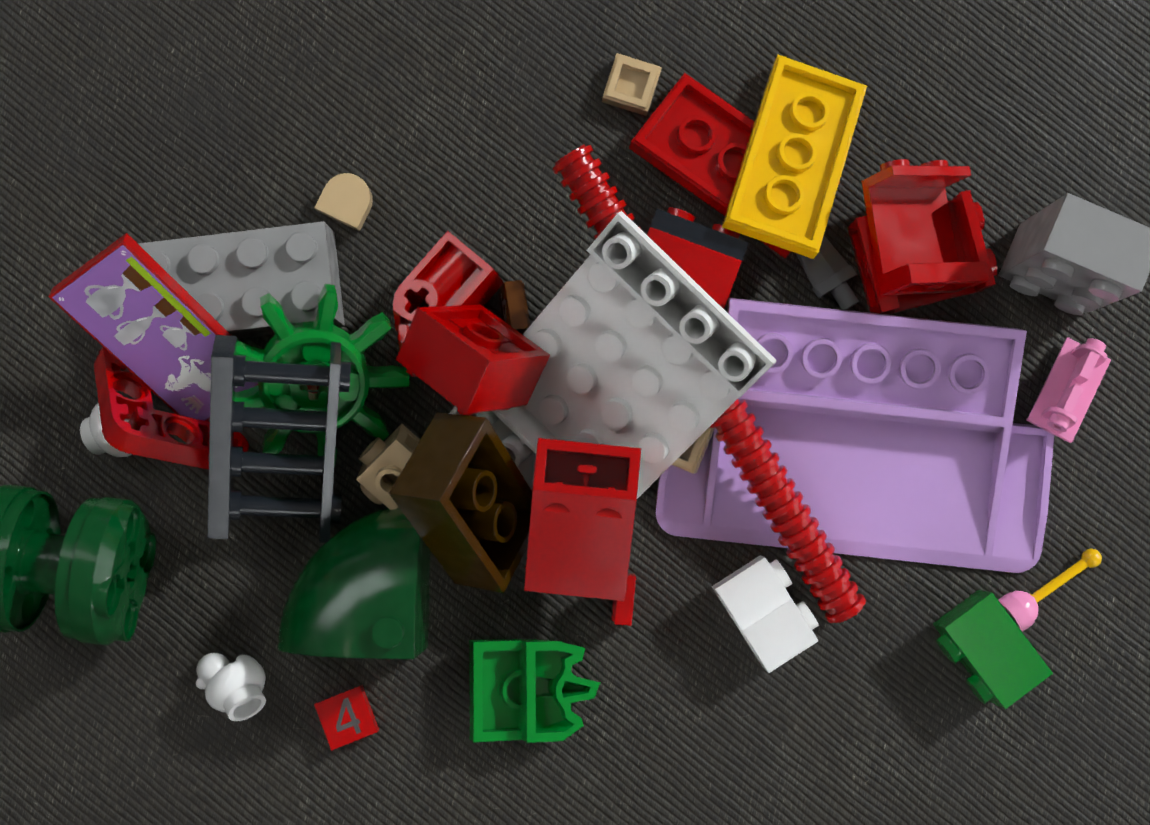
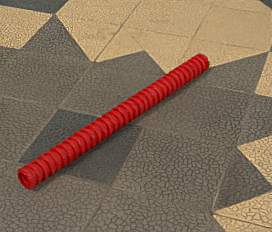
(738, 432)

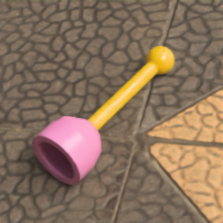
(1024, 606)

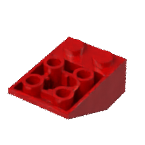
(582, 519)

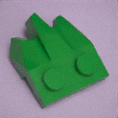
(525, 690)

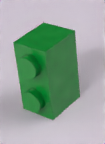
(991, 650)

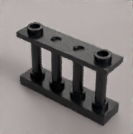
(231, 416)

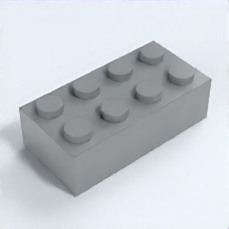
(237, 268)

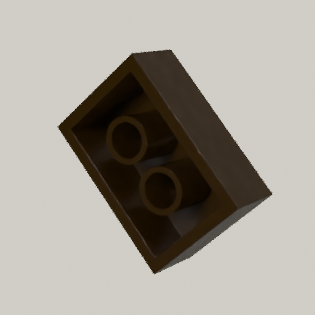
(467, 501)

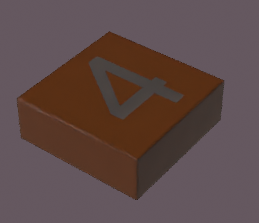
(514, 305)

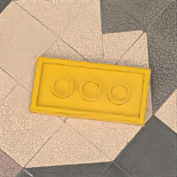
(795, 157)

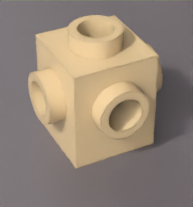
(384, 464)

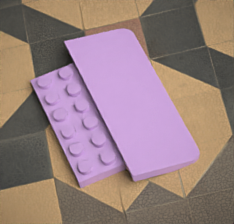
(890, 439)

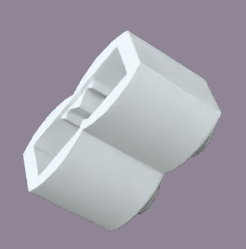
(766, 613)

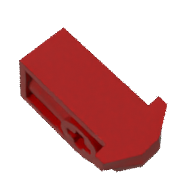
(444, 277)

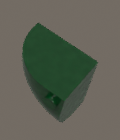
(362, 593)

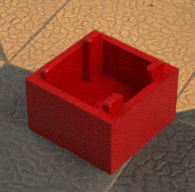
(472, 358)

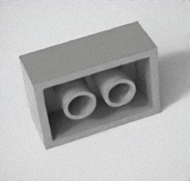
(1078, 256)

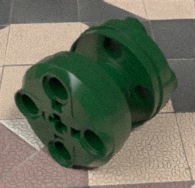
(92, 570)

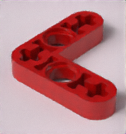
(148, 428)

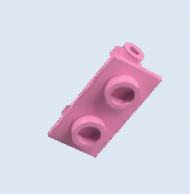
(1070, 388)

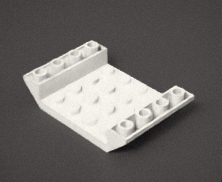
(631, 359)

